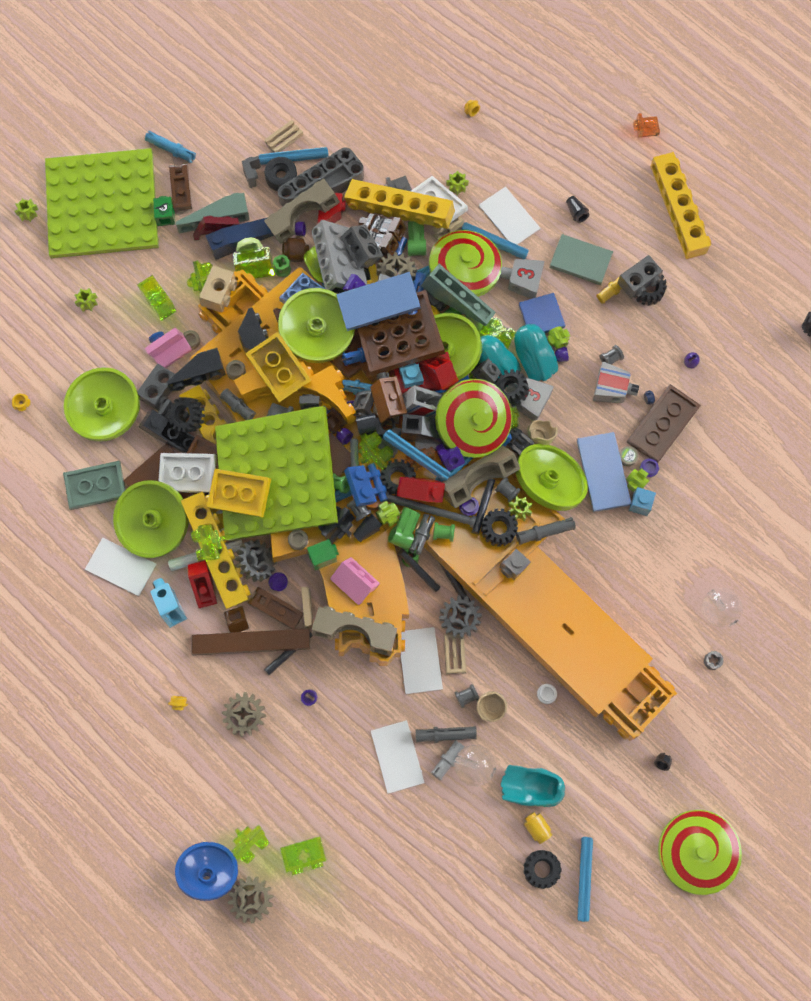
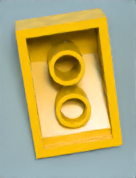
(278, 366)

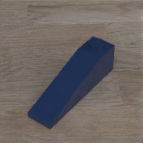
(224, 241)

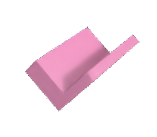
(169, 348)
(354, 580)

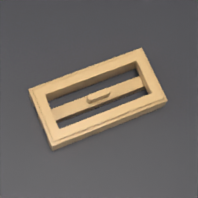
(281, 135)
(307, 607)
(447, 660)

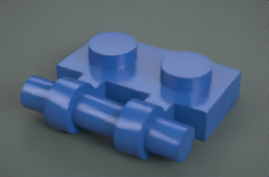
(361, 487)

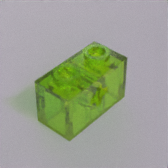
(255, 261)
(156, 297)
(292, 852)

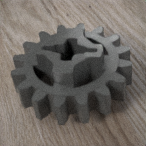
(255, 560)
(453, 621)

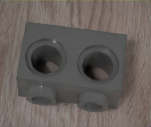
(361, 246)
(638, 275)
(154, 385)

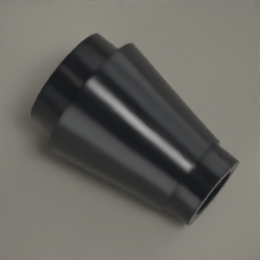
(577, 209)
(367, 528)

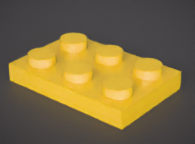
(239, 492)

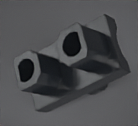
(519, 441)
(339, 529)

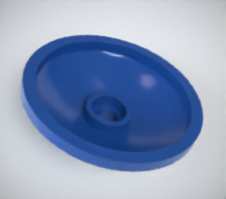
(206, 860)

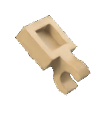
(454, 225)

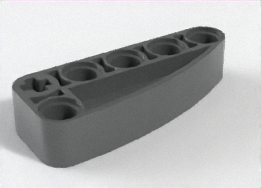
(339, 178)

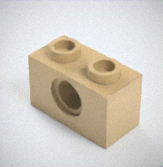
(217, 279)

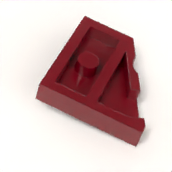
(211, 224)

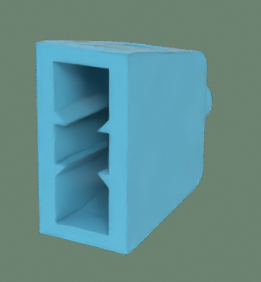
(167, 603)

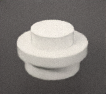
(547, 693)

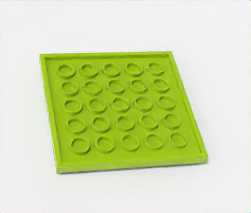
(100, 203)
(296, 457)

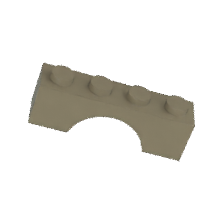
(317, 197)
(495, 465)
(330, 623)

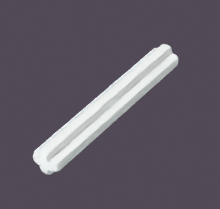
(183, 561)

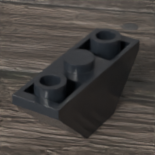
(250, 331)

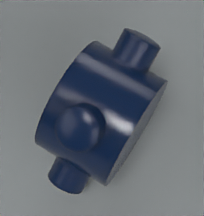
(649, 397)

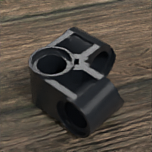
(370, 424)

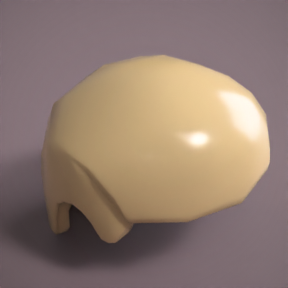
(542, 432)
(491, 706)

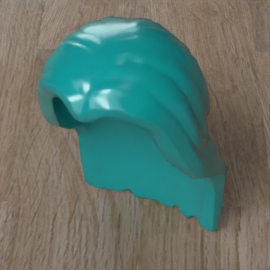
(535, 352)
(498, 354)
(532, 786)

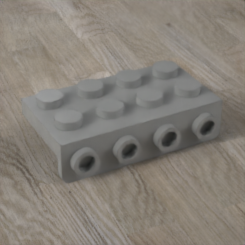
(333, 255)

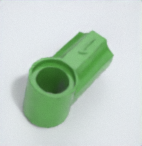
(416, 240)
(402, 533)

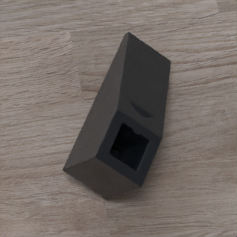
(201, 368)
(161, 429)
(420, 429)

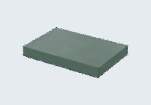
(581, 259)
(94, 485)

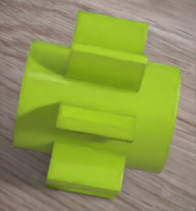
(457, 183)
(26, 210)
(82, 296)
(558, 337)
(637, 479)
(522, 503)
(388, 513)

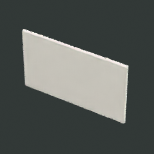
(509, 216)
(120, 566)
(420, 661)
(397, 757)

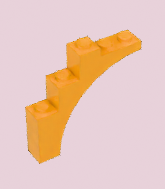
(325, 384)

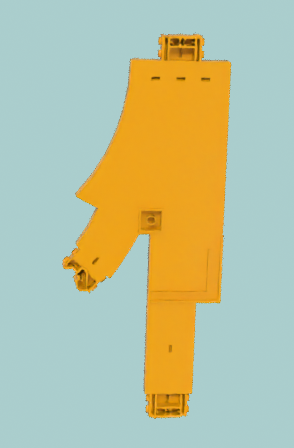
(538, 607)

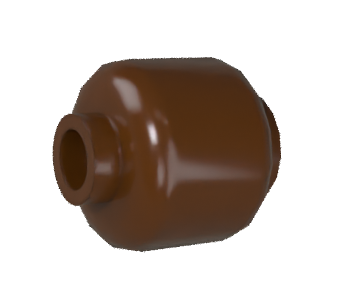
(295, 249)

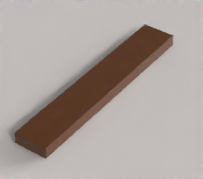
(251, 641)

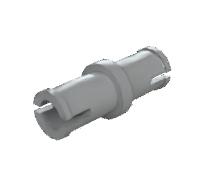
(447, 760)

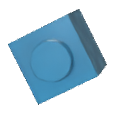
(642, 501)

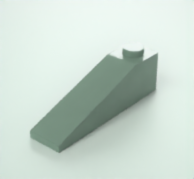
(232, 206)
(452, 292)

